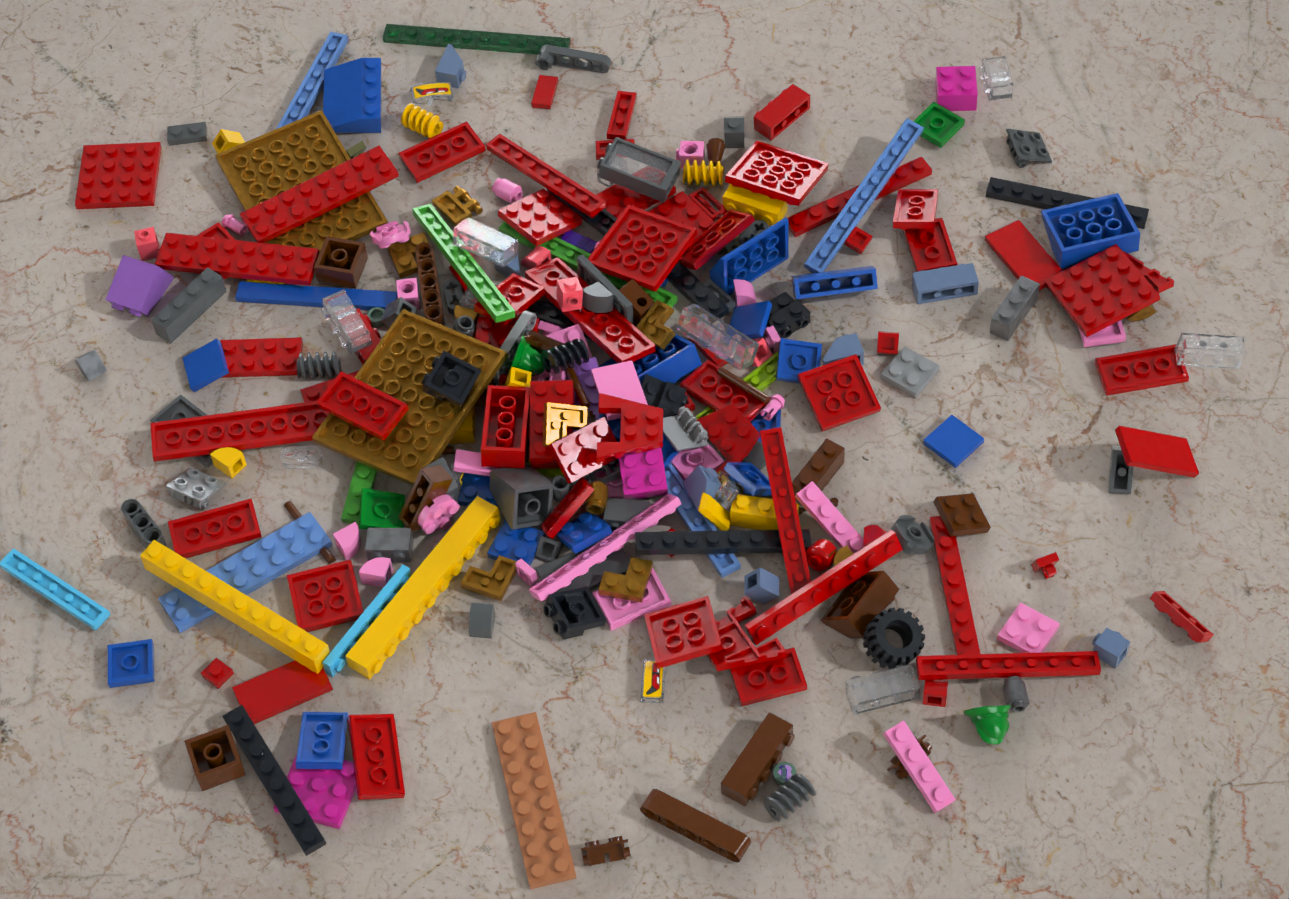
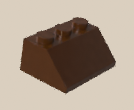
(860, 603)

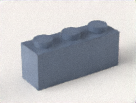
(945, 283)

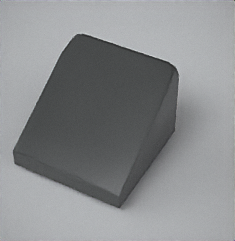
(756, 456)
(548, 549)

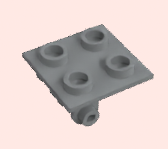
(684, 430)
(194, 487)

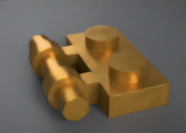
(453, 209)

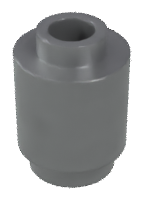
(1015, 693)

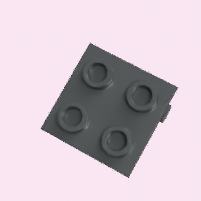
(1027, 146)

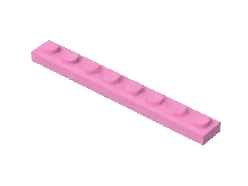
(597, 553)

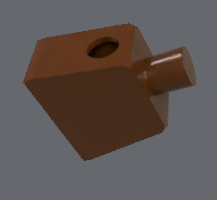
(639, 298)

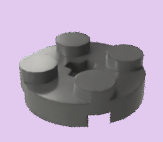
(913, 536)

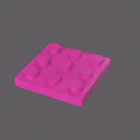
(324, 792)

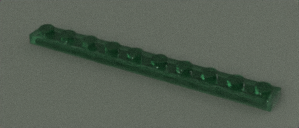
(470, 39)

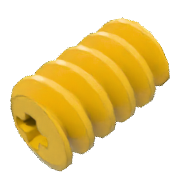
(421, 121)
(703, 172)

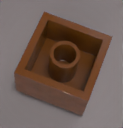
(341, 262)
(215, 758)

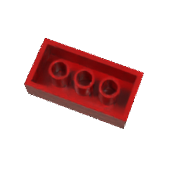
(540, 393)
(505, 427)

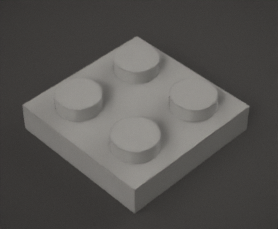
(910, 372)

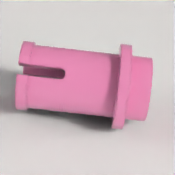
(235, 225)
(776, 402)

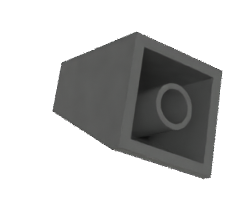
(522, 495)

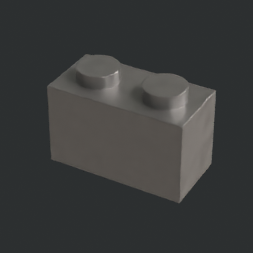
(389, 543)

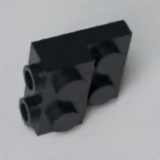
(787, 315)
(450, 379)
(663, 395)
(573, 612)

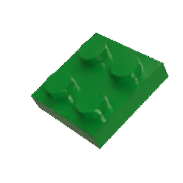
(939, 124)
(380, 509)

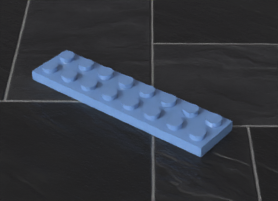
(253, 567)

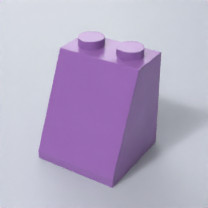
(138, 286)

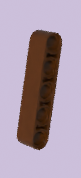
(429, 283)
(695, 825)

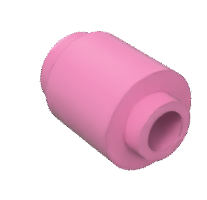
(507, 190)

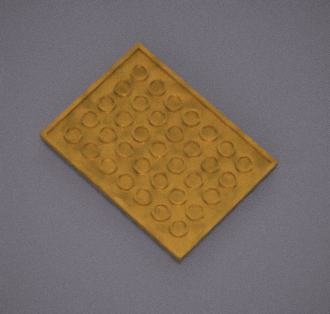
(288, 158)
(398, 370)

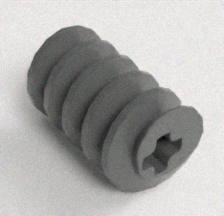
(318, 365)
(788, 795)

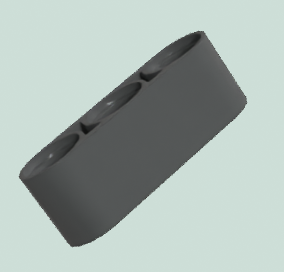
(136, 518)

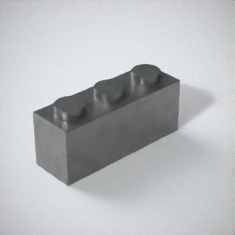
(1014, 308)

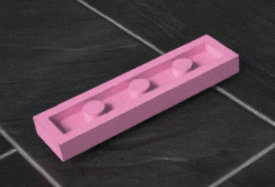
(829, 518)
(919, 766)

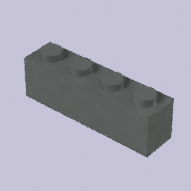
(189, 305)

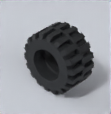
(905, 626)

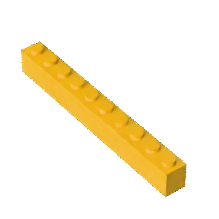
(423, 588)
(235, 606)

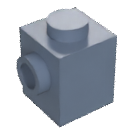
(761, 585)
(1111, 647)

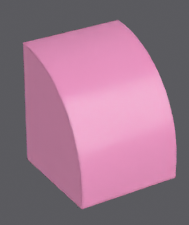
(743, 292)
(348, 540)
(376, 572)

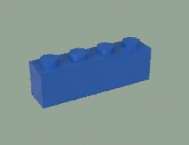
(834, 282)

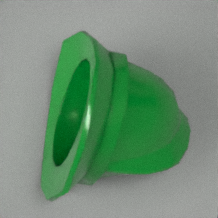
(527, 359)
(990, 722)

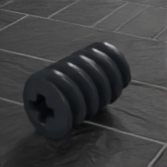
(564, 355)

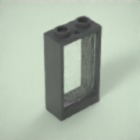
(639, 169)

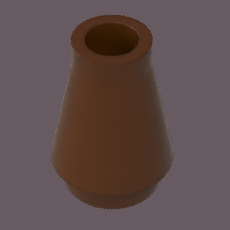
(715, 150)

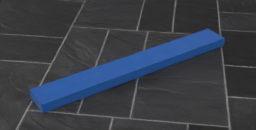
(309, 295)

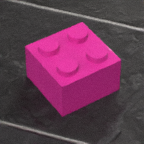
(956, 88)
(643, 474)

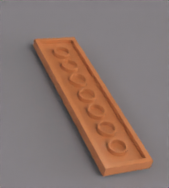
(533, 801)

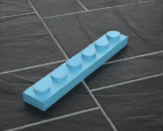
(54, 589)
(337, 658)

